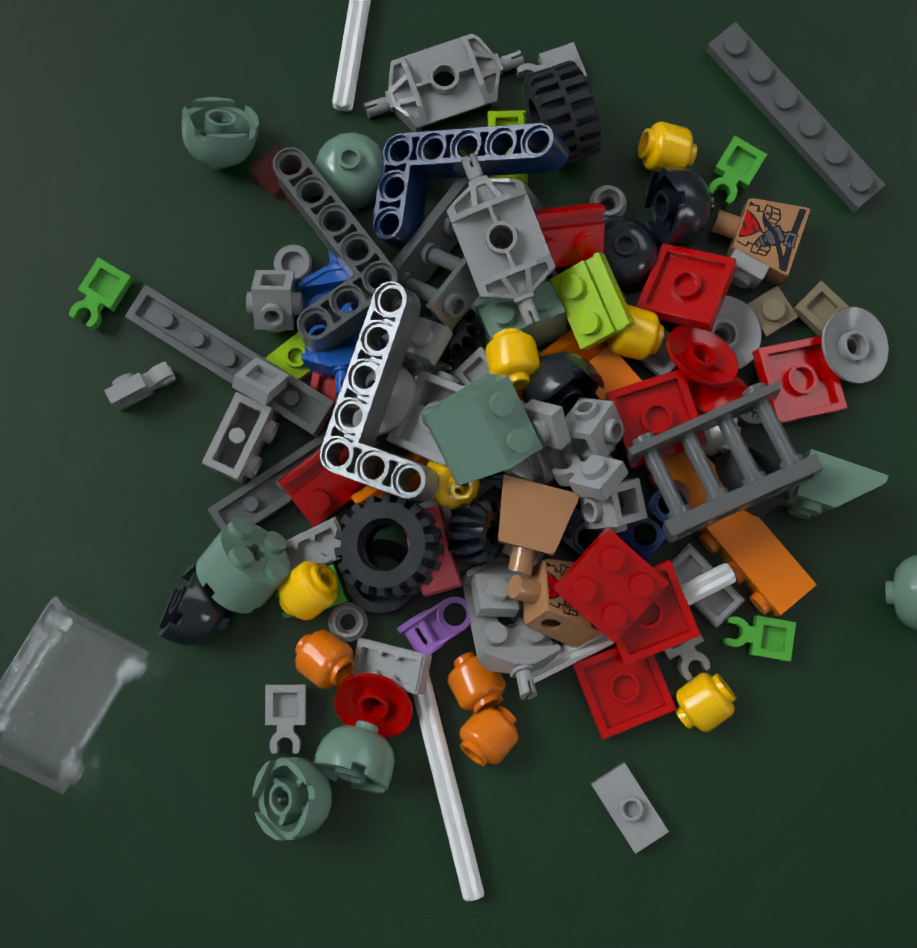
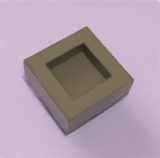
(819, 307)
(772, 311)

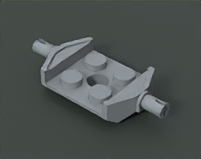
(423, 102)
(506, 272)
(504, 649)

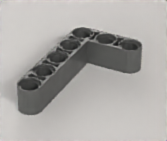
(341, 244)
(374, 400)

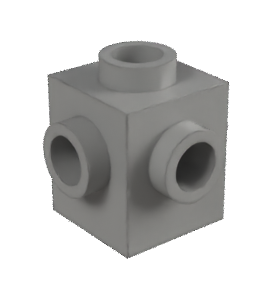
(274, 300)
(593, 428)
(621, 507)

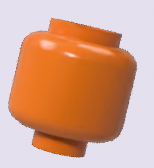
(324, 659)
(474, 684)
(489, 735)

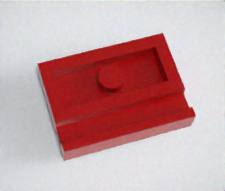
(572, 232)
(318, 490)

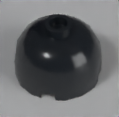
(678, 204)
(630, 252)
(563, 380)
(192, 613)

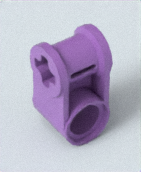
(433, 627)

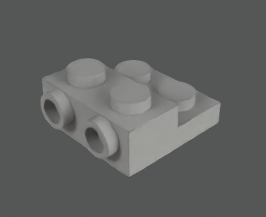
(413, 432)

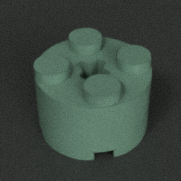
(244, 565)

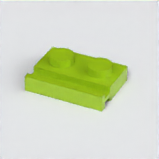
(592, 301)

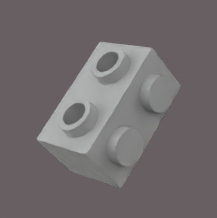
(241, 438)

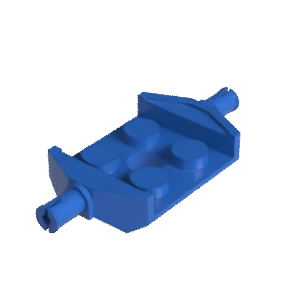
(336, 360)

